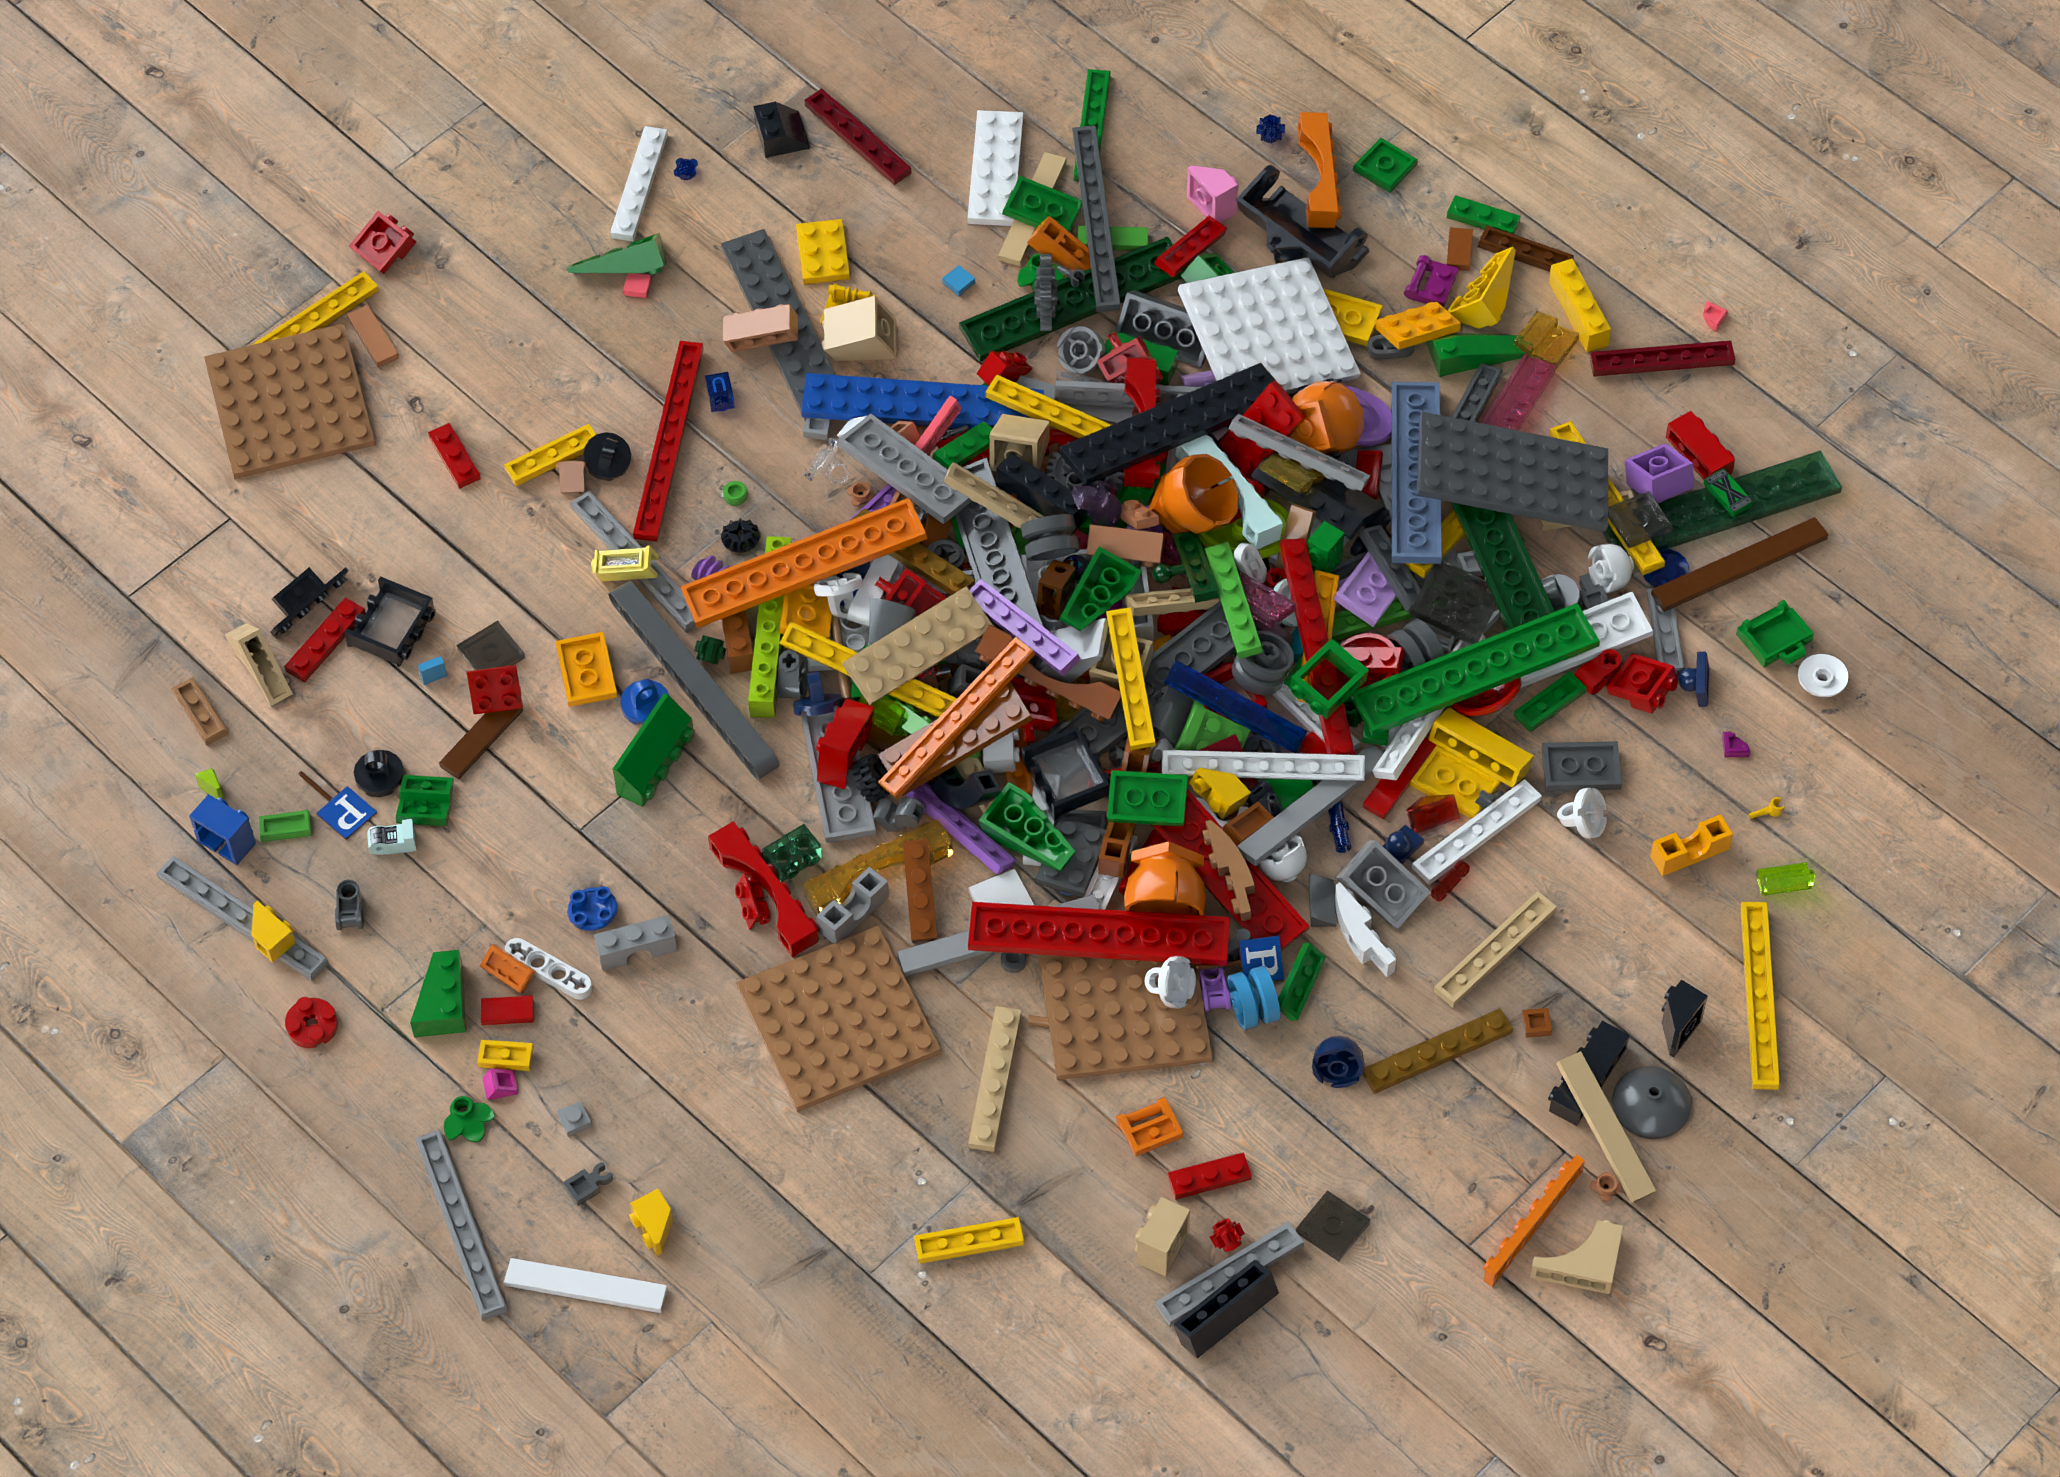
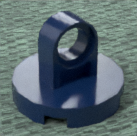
(817, 702)

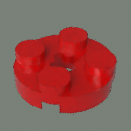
(306, 1009)

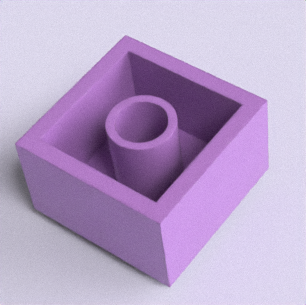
(1660, 472)

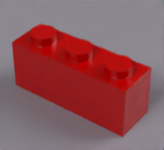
(1699, 445)

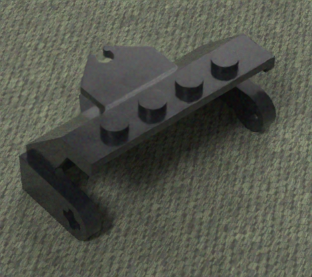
(1287, 229)
(1333, 503)

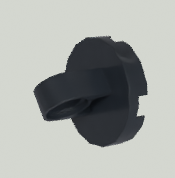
(607, 456)
(378, 773)

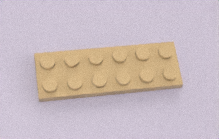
(917, 645)

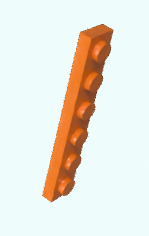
(1538, 1213)

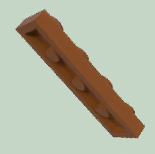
(919, 890)

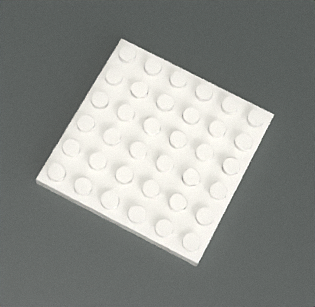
(1272, 319)

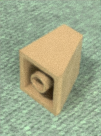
(860, 331)
(1019, 436)

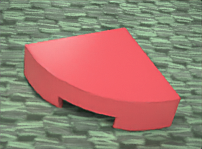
(1714, 315)

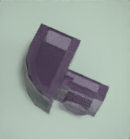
(1100, 502)

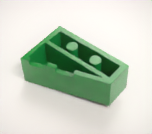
(441, 998)

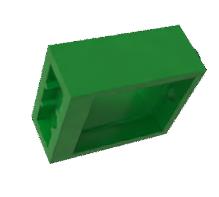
(1345, 663)

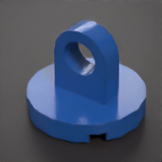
(640, 699)

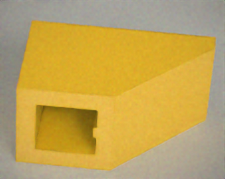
(1220, 790)
(269, 933)
(654, 1218)

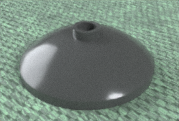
(1647, 1114)

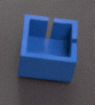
(216, 823)

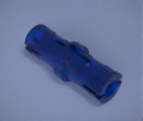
(1339, 828)

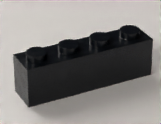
(1037, 489)
(1602, 1054)
(1226, 1308)

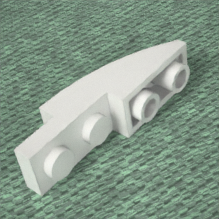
(1357, 931)

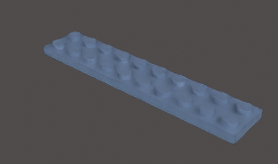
(1414, 517)

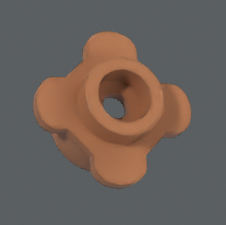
(860, 488)
(1606, 1179)

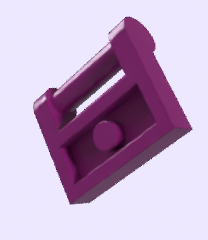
(1438, 285)

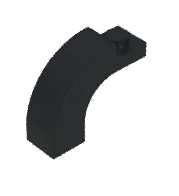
(959, 793)

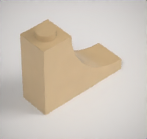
(256, 655)
(1587, 1266)

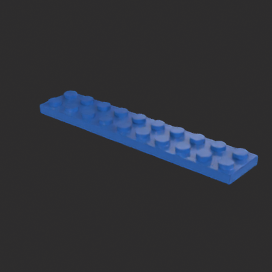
(897, 400)

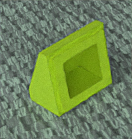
(209, 783)

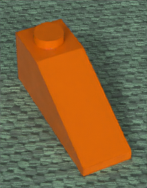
(1064, 247)

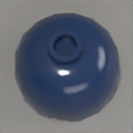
(1338, 1062)

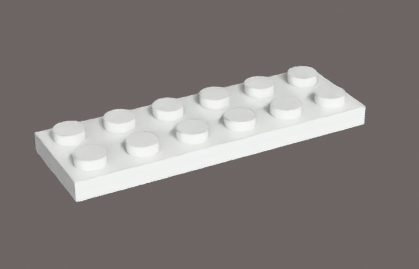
(994, 166)
(1615, 624)

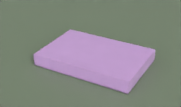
(1366, 592)

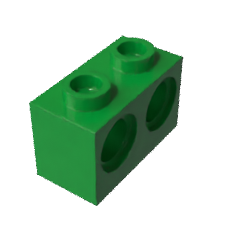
(1325, 548)

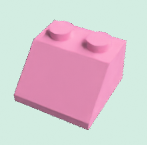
(1212, 192)

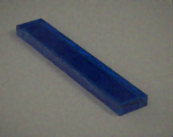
(1235, 706)

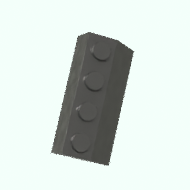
(1161, 324)

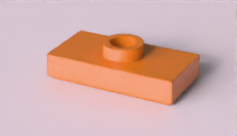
(507, 968)

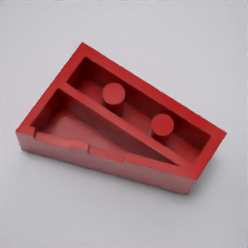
(842, 741)

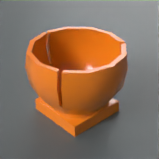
(1332, 417)
(1187, 500)
(1166, 881)

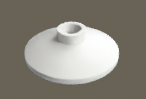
(1823, 667)

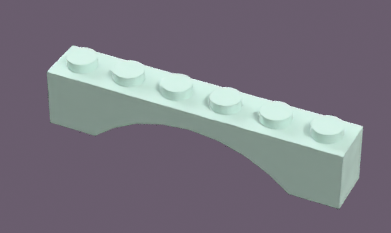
(1259, 521)

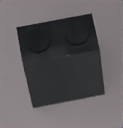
(779, 129)
(1682, 1014)

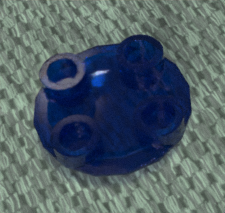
(1675, 567)

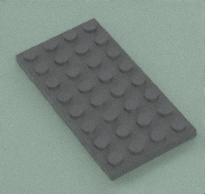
(1512, 472)

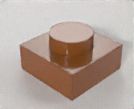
(1536, 1022)

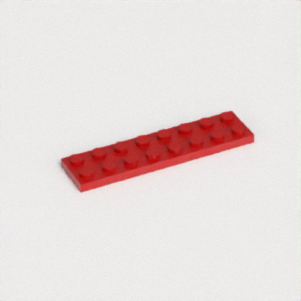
(1269, 909)

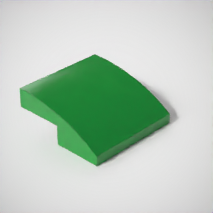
(425, 800)

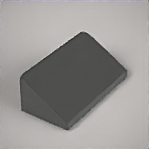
(1321, 901)

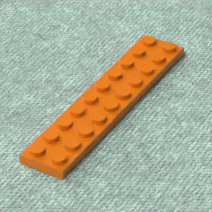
(803, 562)

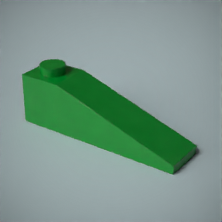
(638, 257)
(1467, 350)

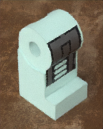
(392, 838)

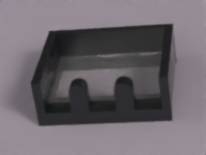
(391, 622)
(1065, 771)

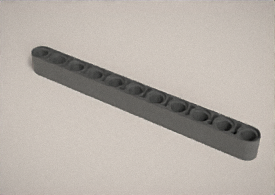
(694, 680)

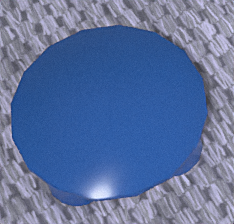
(592, 908)

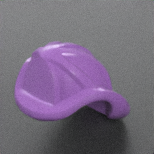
(1376, 419)

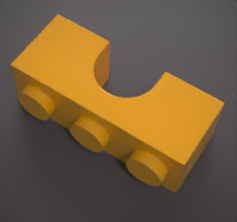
(1708, 840)

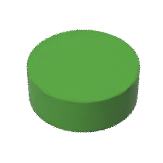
(735, 493)

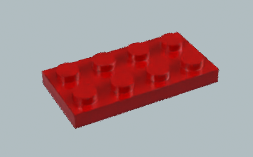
(1272, 410)

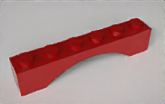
(1140, 386)
(736, 852)

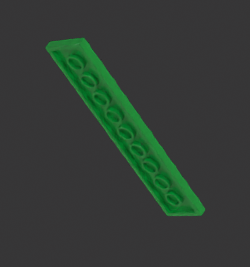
(1475, 669)

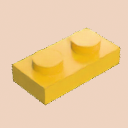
(505, 1055)

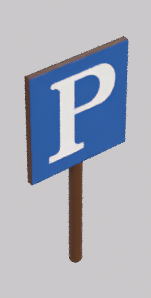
(343, 812)
(1254, 954)

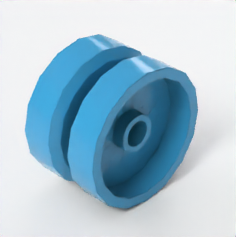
(1253, 997)

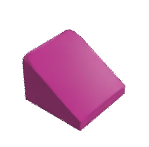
(499, 1083)

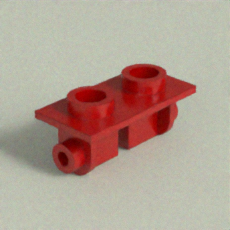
(748, 892)

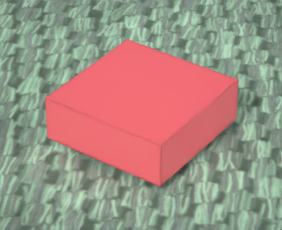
(637, 285)

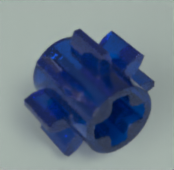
(1270, 128)

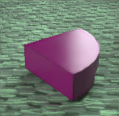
(1734, 746)

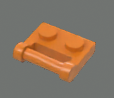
(1153, 1132)

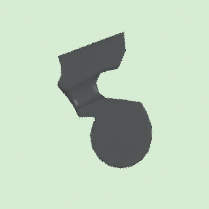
(899, 817)

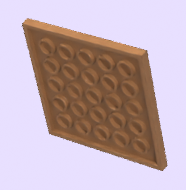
(289, 401)
(838, 1018)
(1111, 1023)

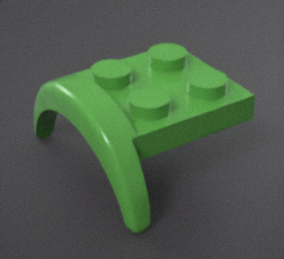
(1206, 728)

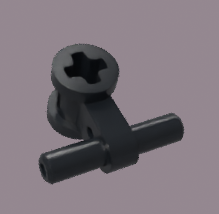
(1266, 797)

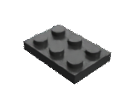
(1581, 766)
(1078, 872)

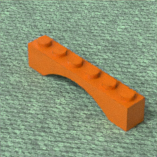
(1314, 137)

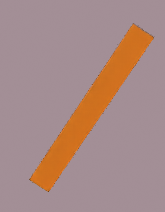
(956, 718)

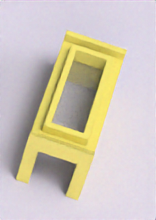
(624, 564)

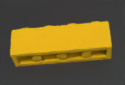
(1579, 305)
(1480, 747)

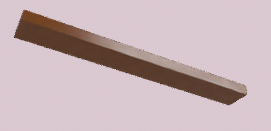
(1739, 564)

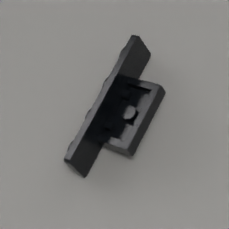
(300, 594)

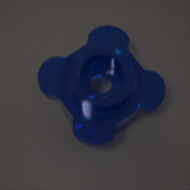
(685, 168)

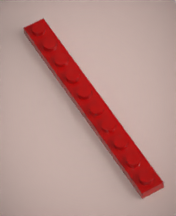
(668, 441)
(1313, 638)

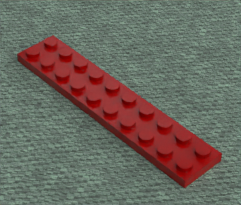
(1098, 933)

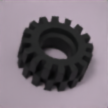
(866, 774)

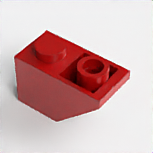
(1005, 365)

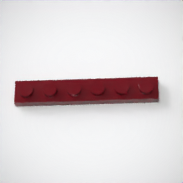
(858, 136)
(1662, 358)

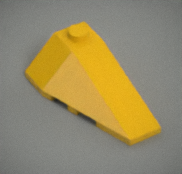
(1487, 293)

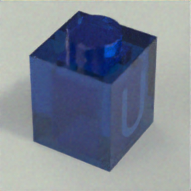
(719, 391)

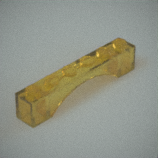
(837, 882)

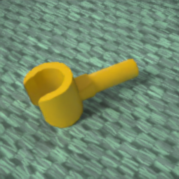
(1771, 809)

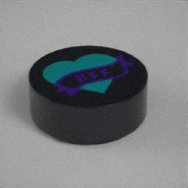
(1080, 563)

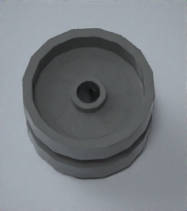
(1050, 537)
(1418, 644)
(1267, 670)

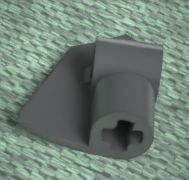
(887, 617)
(1170, 713)

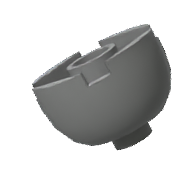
(1080, 349)

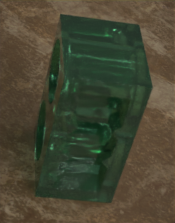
(788, 849)

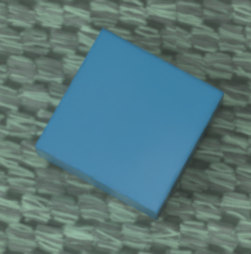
(958, 280)
(432, 670)

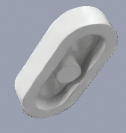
(1250, 562)

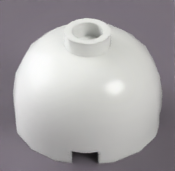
(1610, 567)
(1286, 861)

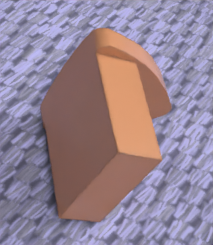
(572, 476)

